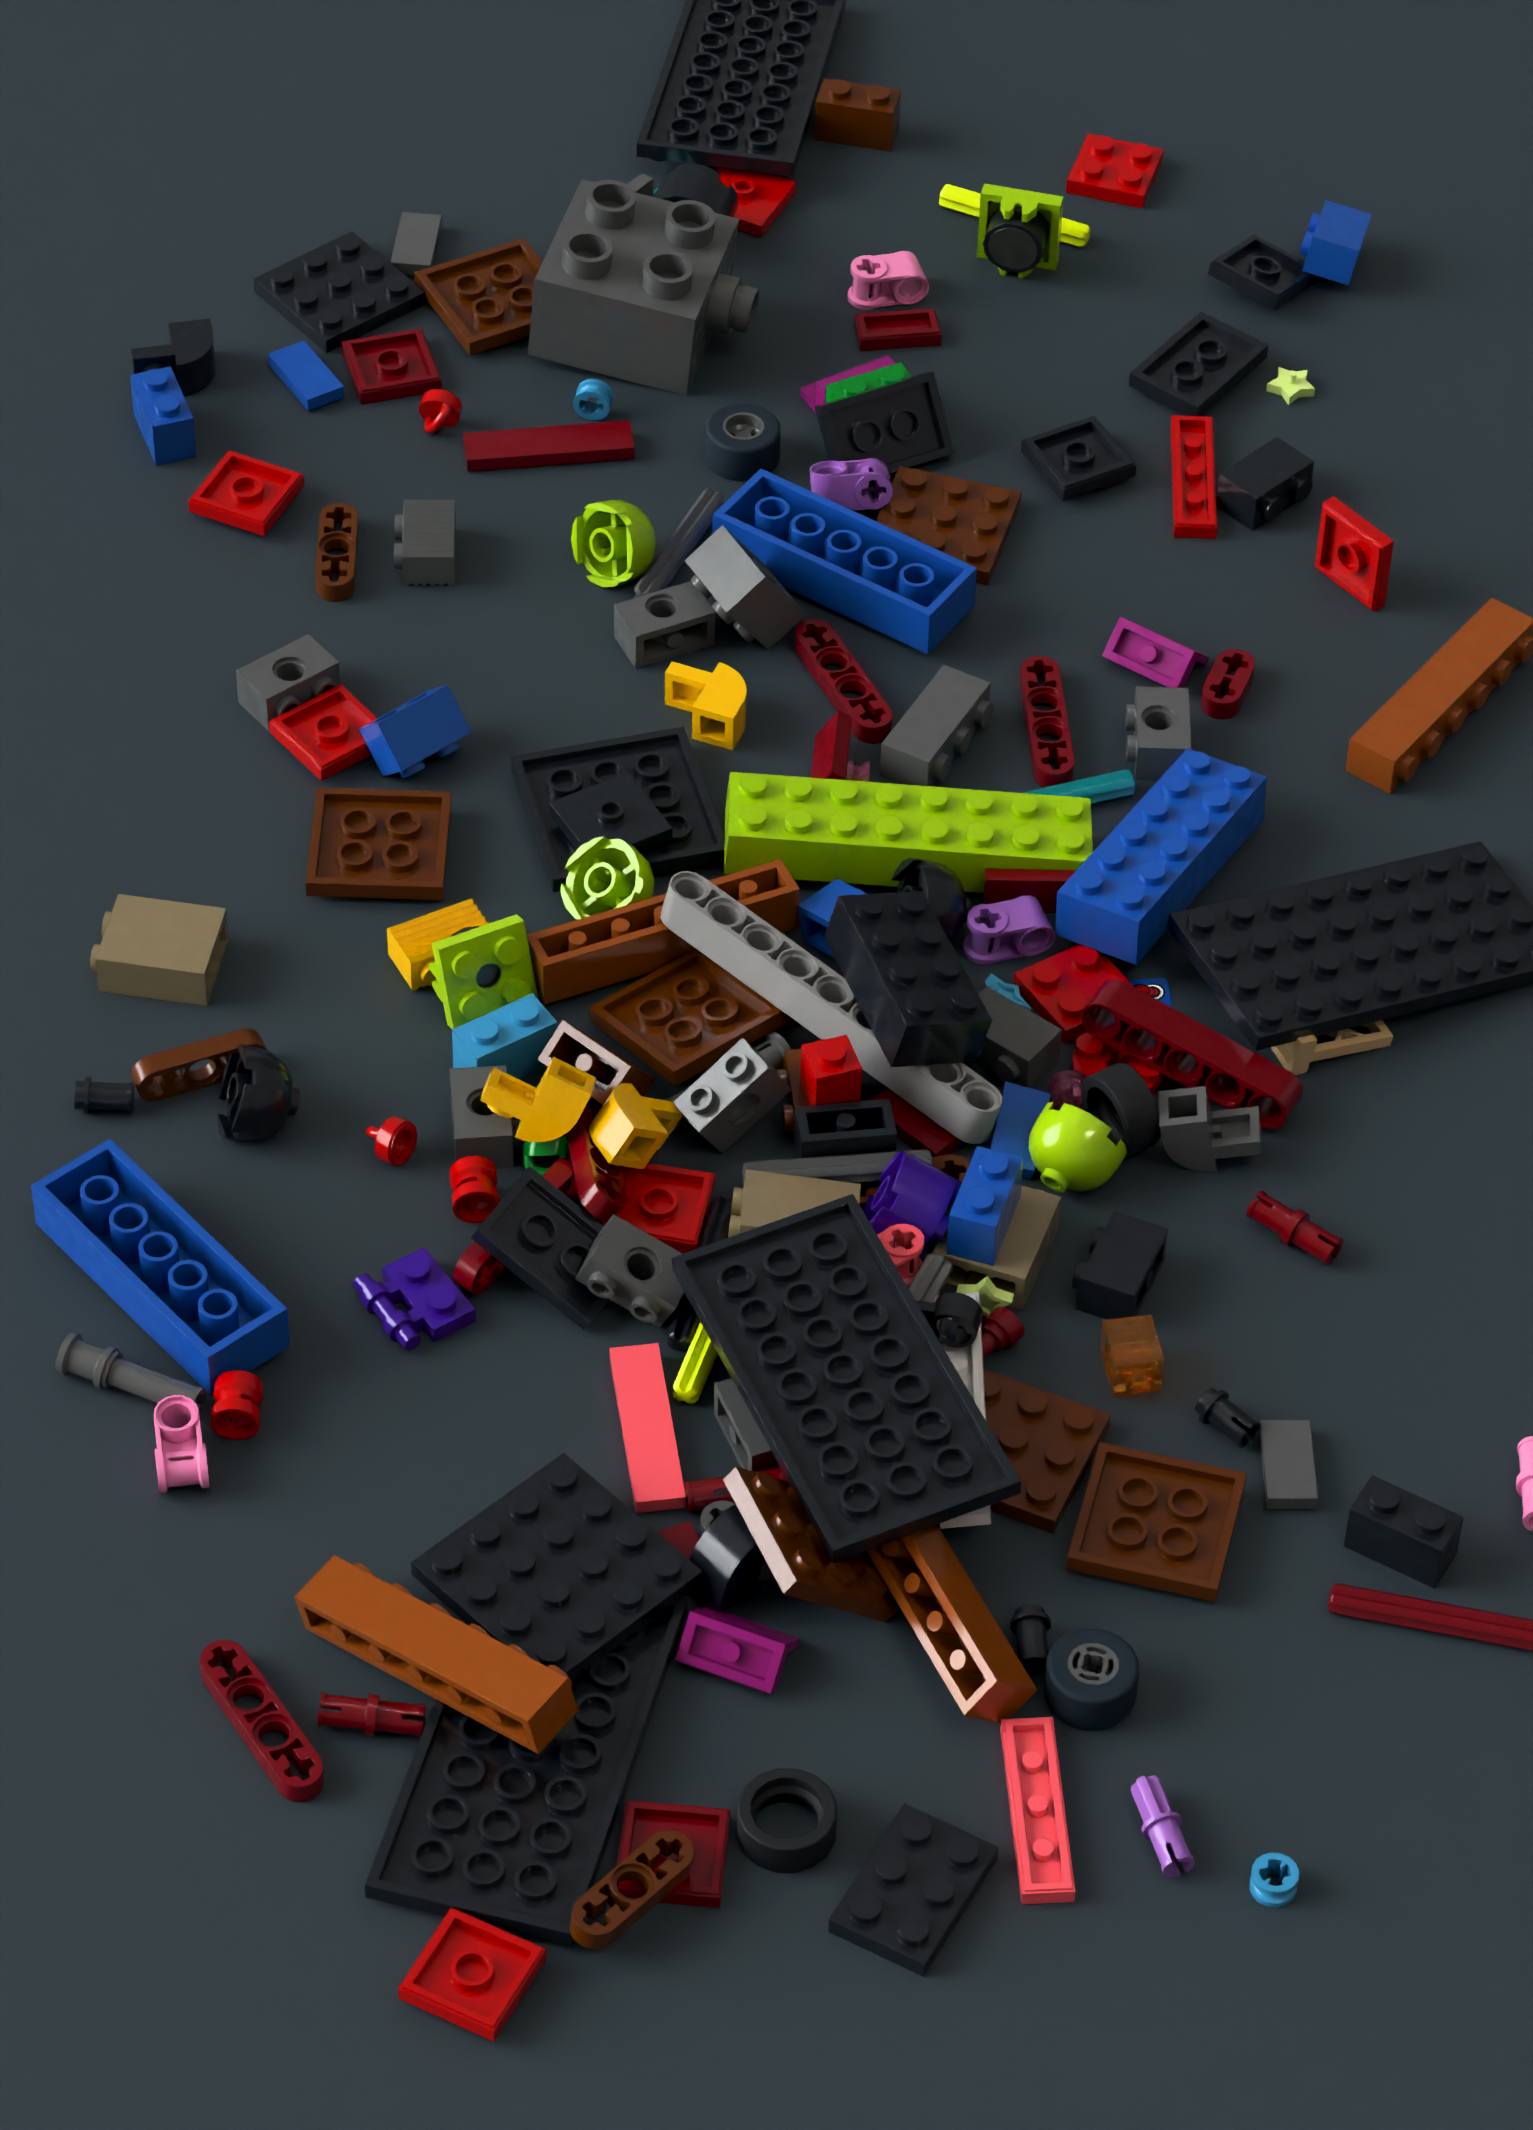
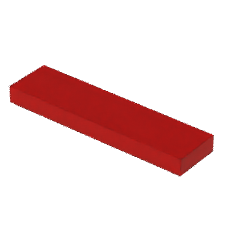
(1193, 477)

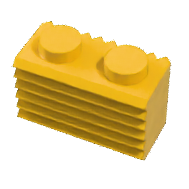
(412, 940)

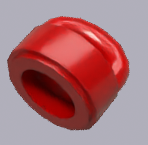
(439, 409)
(394, 1140)

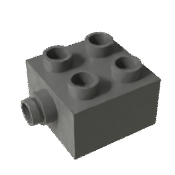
(638, 287)

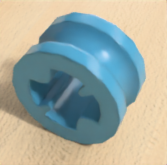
(596, 389)
(1270, 1894)

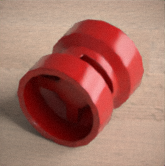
(473, 1181)
(236, 1405)

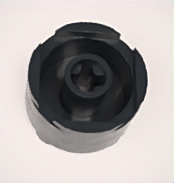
(698, 184)

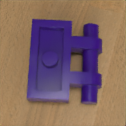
(426, 1293)

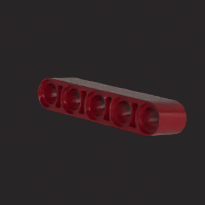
(1190, 1052)

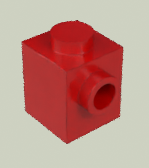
(830, 1071)

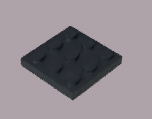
(339, 291)

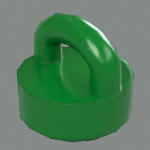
(555, 1147)

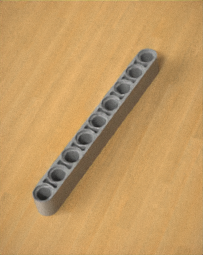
(820, 1002)

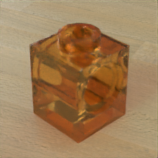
(1132, 1355)

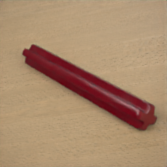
(1431, 1616)

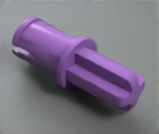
(1161, 1825)

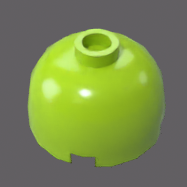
(613, 542)
(605, 877)
(1073, 1149)

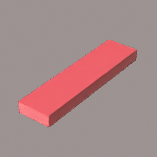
(647, 1428)
(1037, 1811)

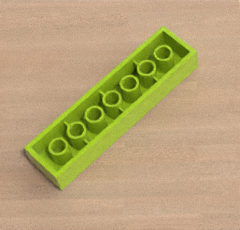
(869, 828)

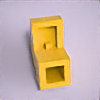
(714, 700)
(545, 1110)
(632, 1126)

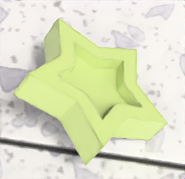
(1291, 385)
(989, 1295)

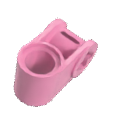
(889, 279)
(179, 1450)

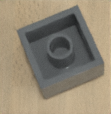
(743, 589)

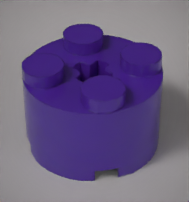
(912, 1195)

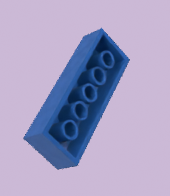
(850, 561)
(1160, 856)
(160, 1265)

